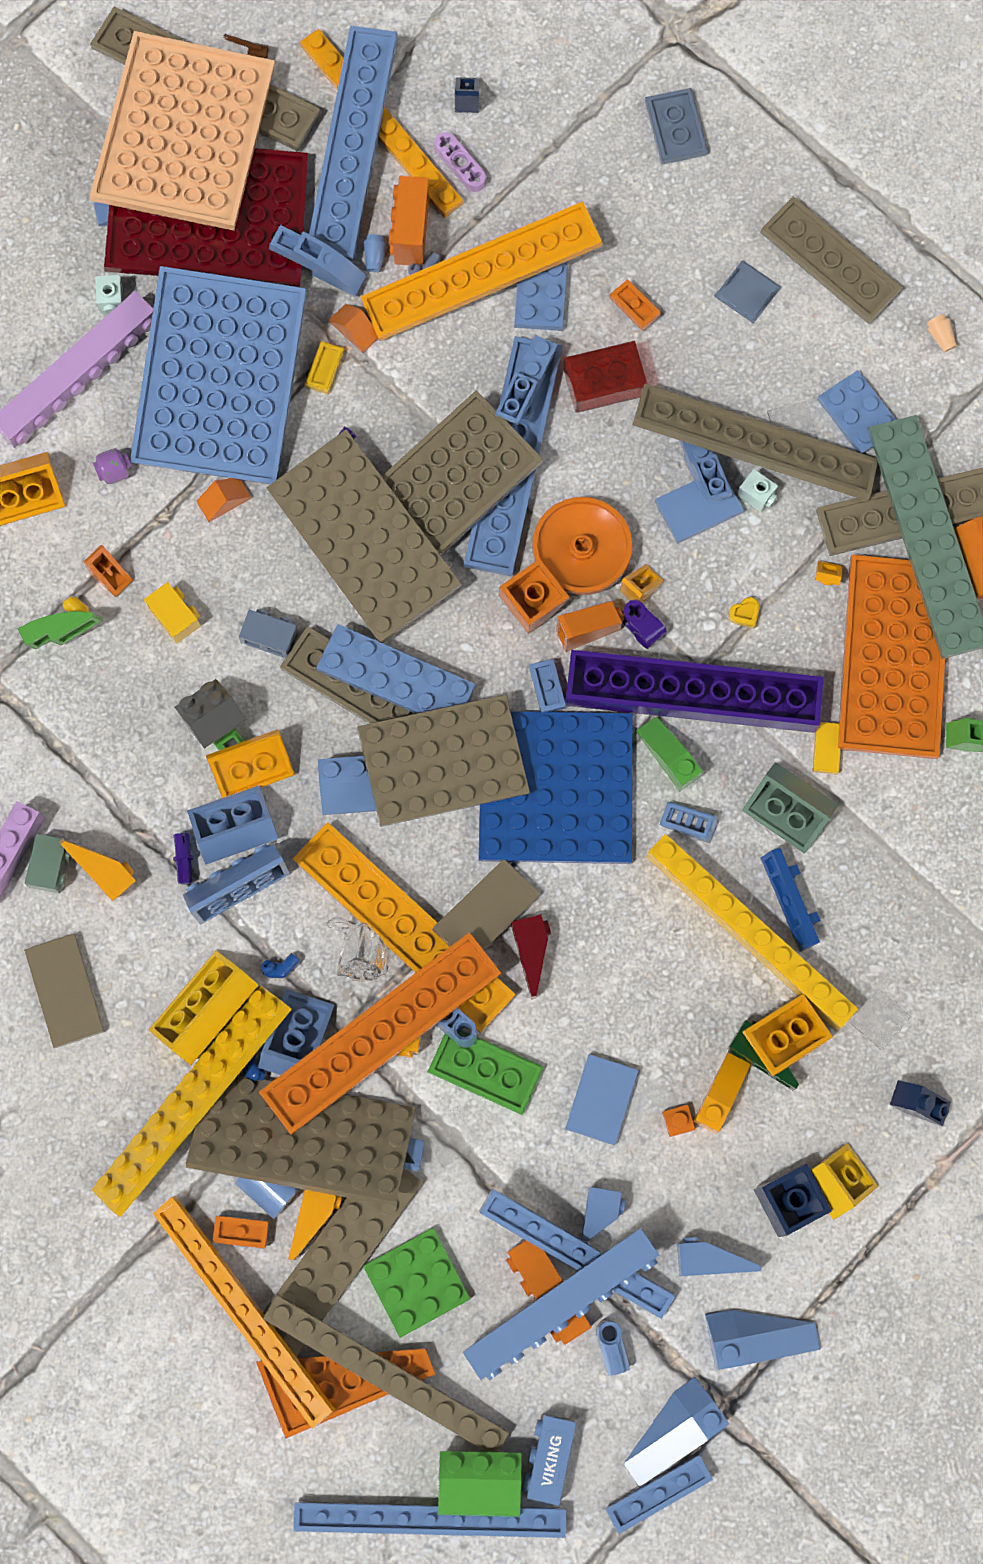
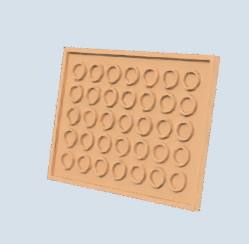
(183, 131)

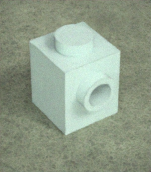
(108, 292)
(758, 491)

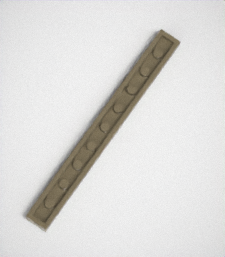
(385, 1375)

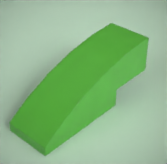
(57, 628)

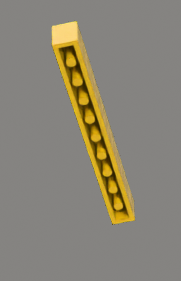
(751, 932)

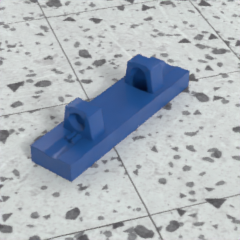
(790, 900)

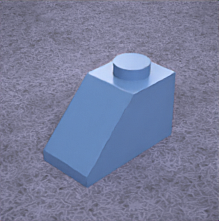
(601, 1211)

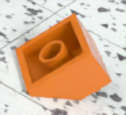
(533, 595)

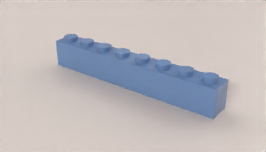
(560, 1304)

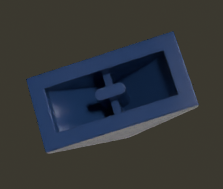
(466, 95)

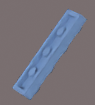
(658, 1494)

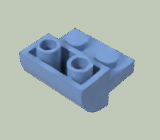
(268, 1196)

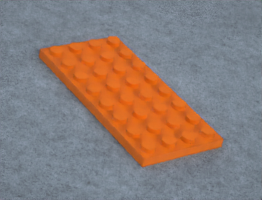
(889, 664)

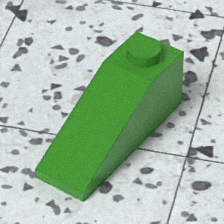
(965, 735)
(670, 754)

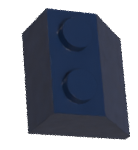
(792, 1200)

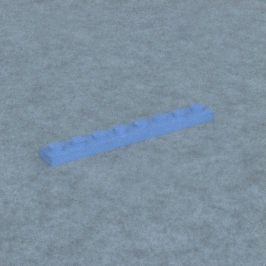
(569, 1249)

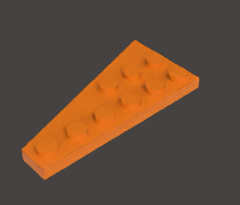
(339, 1385)

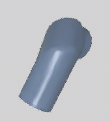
(433, 259)

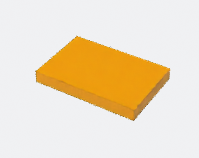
(250, 764)

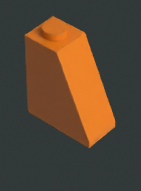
(588, 625)

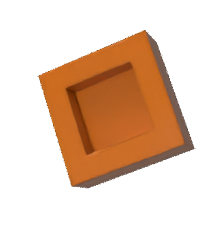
(678, 1120)

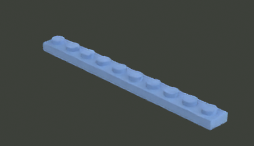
(424, 1520)

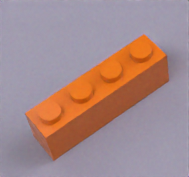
(539, 1279)

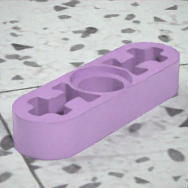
(460, 172)

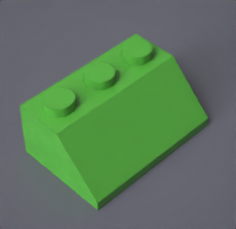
(479, 1484)

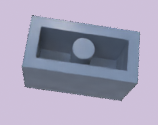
(268, 633)

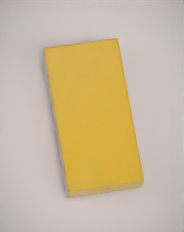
(324, 367)
(826, 750)

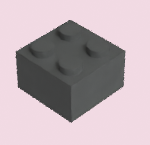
(210, 713)

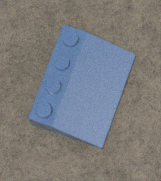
(235, 884)

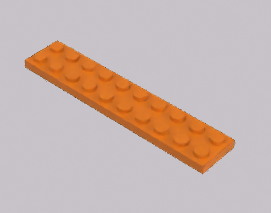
(379, 1033)

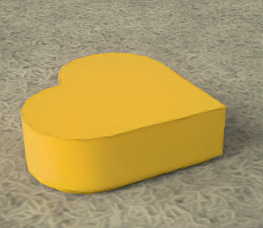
(745, 613)

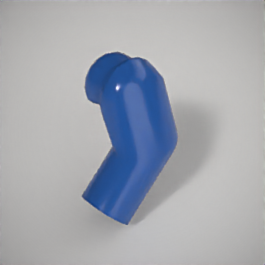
(279, 969)
(252, 1071)

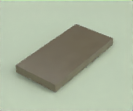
(488, 907)
(64, 990)

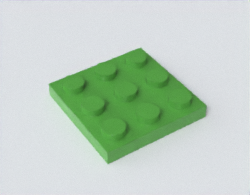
(416, 1282)

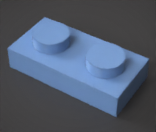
(547, 686)

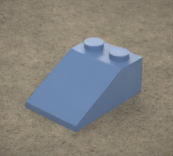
(297, 1033)

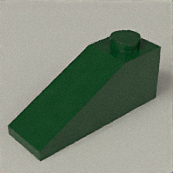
(742, 1048)

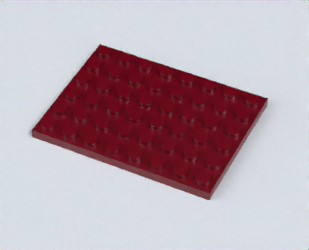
(271, 198)

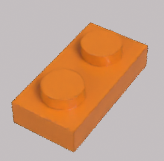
(635, 305)
(240, 1232)

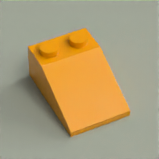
(787, 1035)

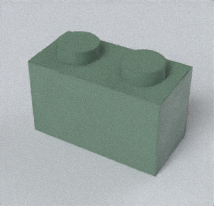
(47, 864)

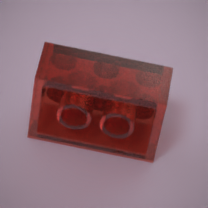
(604, 376)

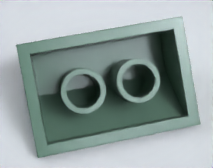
(790, 807)

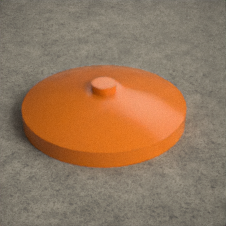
(583, 544)

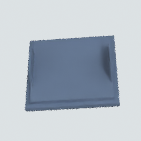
(747, 291)

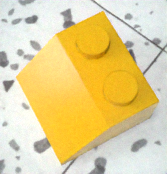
(843, 1180)

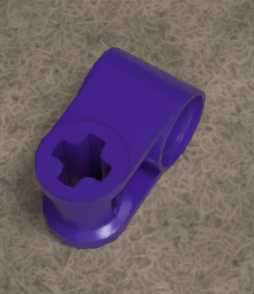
(645, 625)

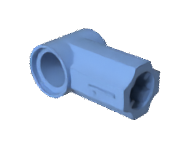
(613, 1349)

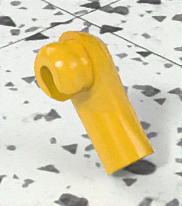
(74, 604)

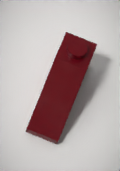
(531, 943)

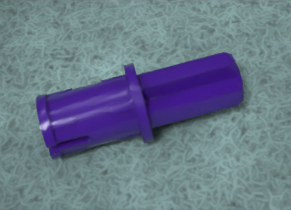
(183, 858)

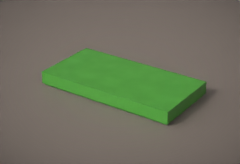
(487, 1072)

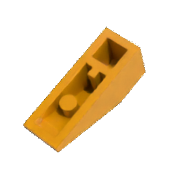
(103, 869)
(722, 1093)
(313, 1215)

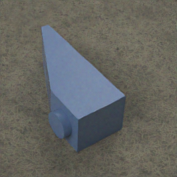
(707, 1259)

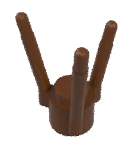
(254, 49)

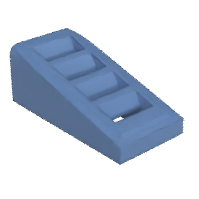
(710, 827)

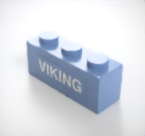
(549, 1459)

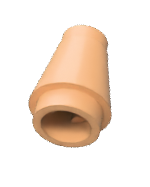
(942, 332)

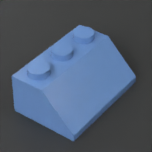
(344, 786)
(232, 825)

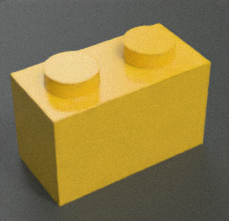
(172, 613)

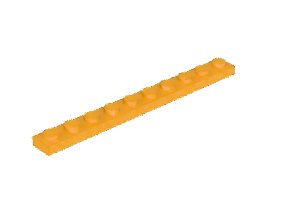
(391, 133)
(244, 1312)

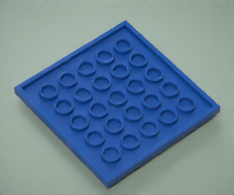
(577, 796)

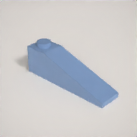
(753, 1338)

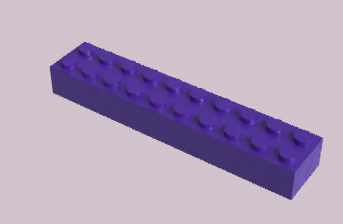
(694, 691)

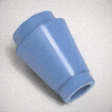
(375, 249)

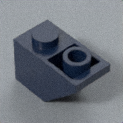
(920, 1102)

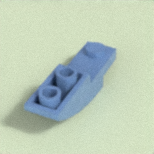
(320, 258)
(526, 380)
(706, 472)

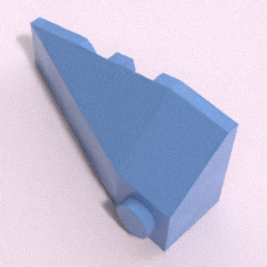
(678, 1429)

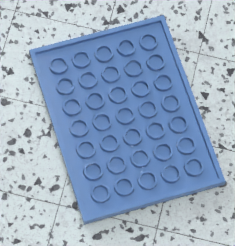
(218, 375)

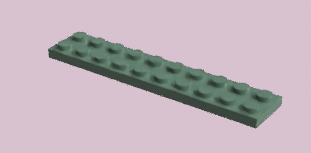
(928, 536)

